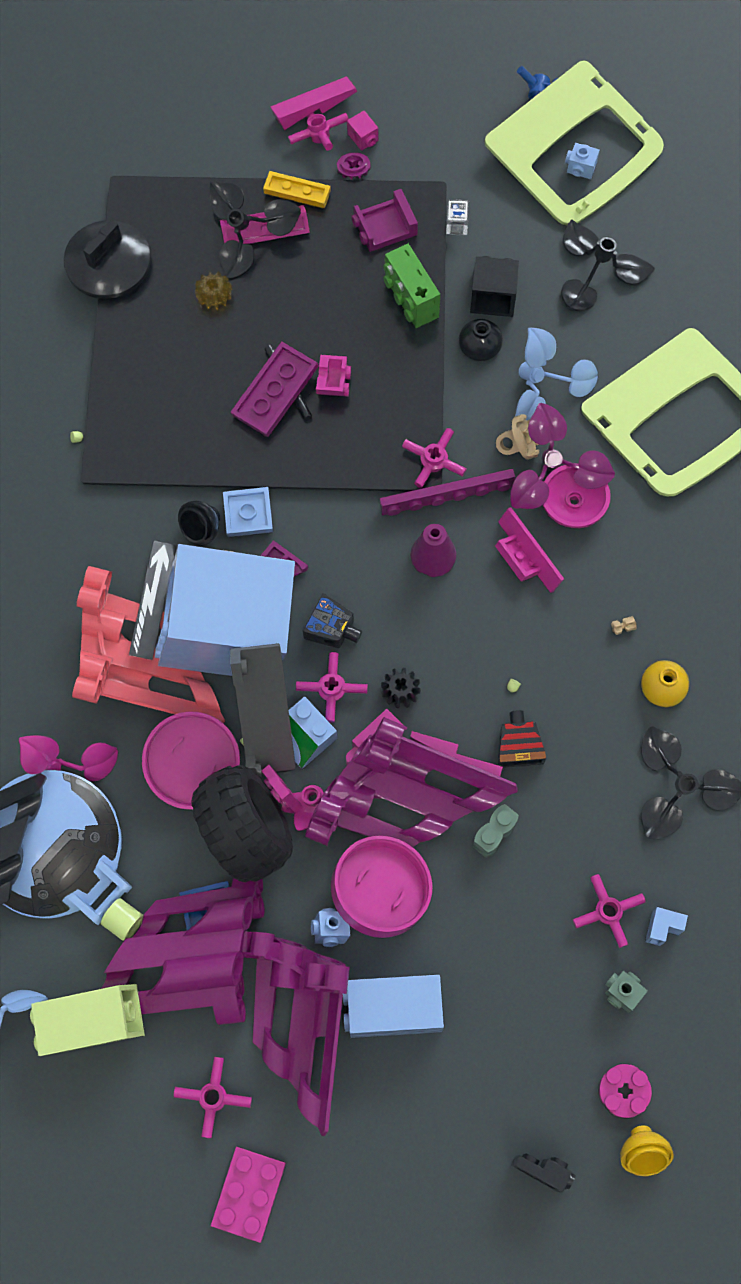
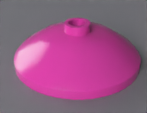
(563, 488)

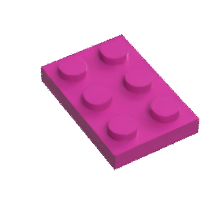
(248, 1194)

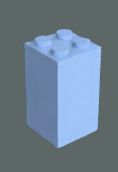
(393, 1006)

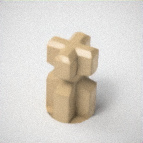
(627, 623)

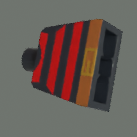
(520, 743)

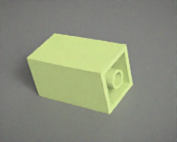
(87, 1019)

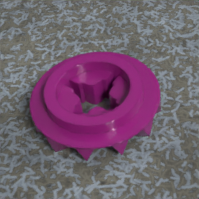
(352, 160)

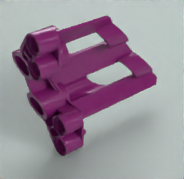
(198, 964)

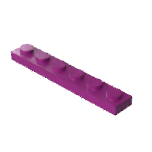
(439, 494)

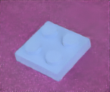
(247, 512)

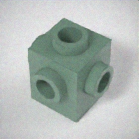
(625, 1000)

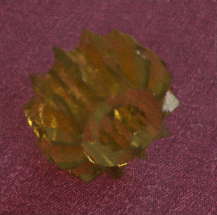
(213, 290)

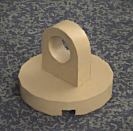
(520, 438)

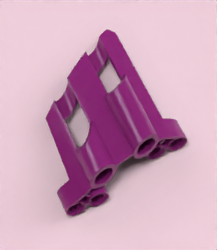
(396, 771)
(315, 1013)

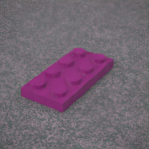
(274, 389)

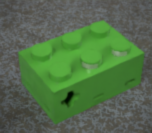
(411, 286)

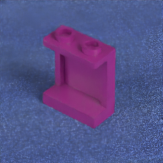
(385, 222)

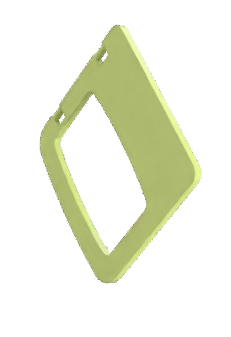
(553, 114)
(651, 386)

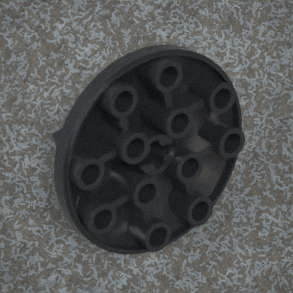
(107, 259)

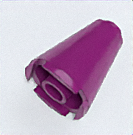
(433, 551)

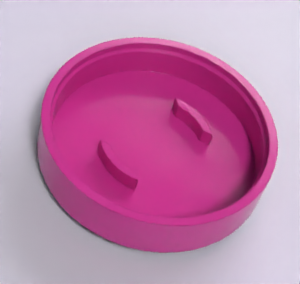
(184, 753)
(381, 886)

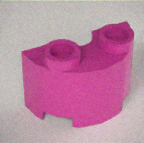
(333, 376)

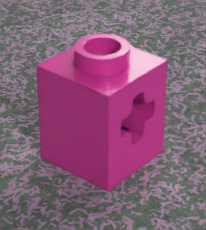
(362, 130)

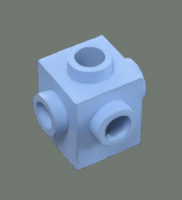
(582, 160)
(329, 928)

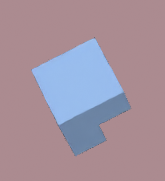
(664, 922)

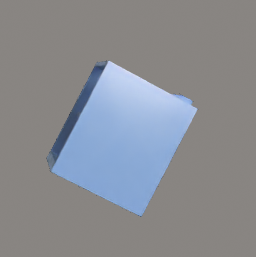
(222, 604)

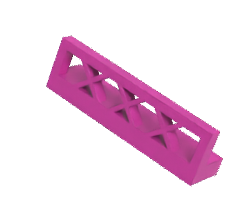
(259, 232)

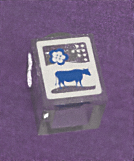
(457, 216)

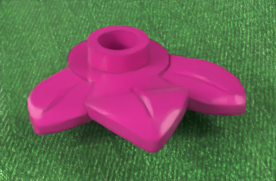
(304, 815)

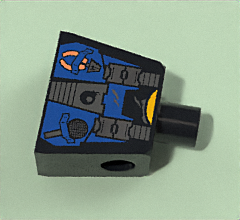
(331, 624)

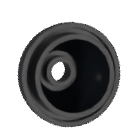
(477, 345)
(199, 522)

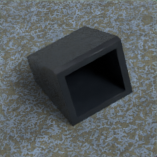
(494, 286)

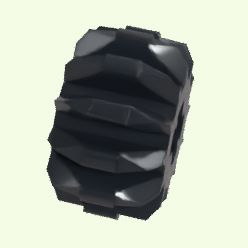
(402, 678)

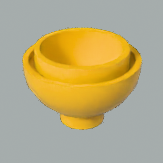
(662, 692)
(646, 1152)

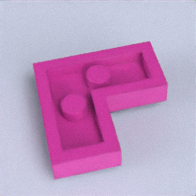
(280, 790)

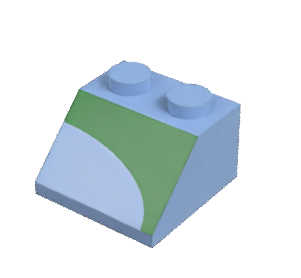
(309, 732)

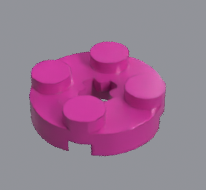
(614, 1101)

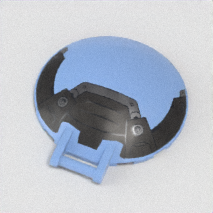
(67, 850)

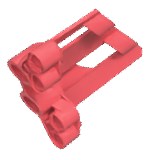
(106, 661)

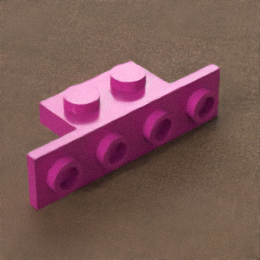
(525, 554)

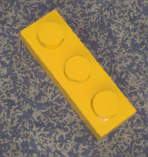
(297, 189)

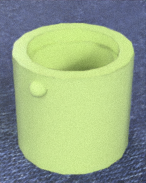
(122, 919)

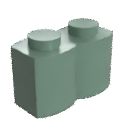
(491, 834)

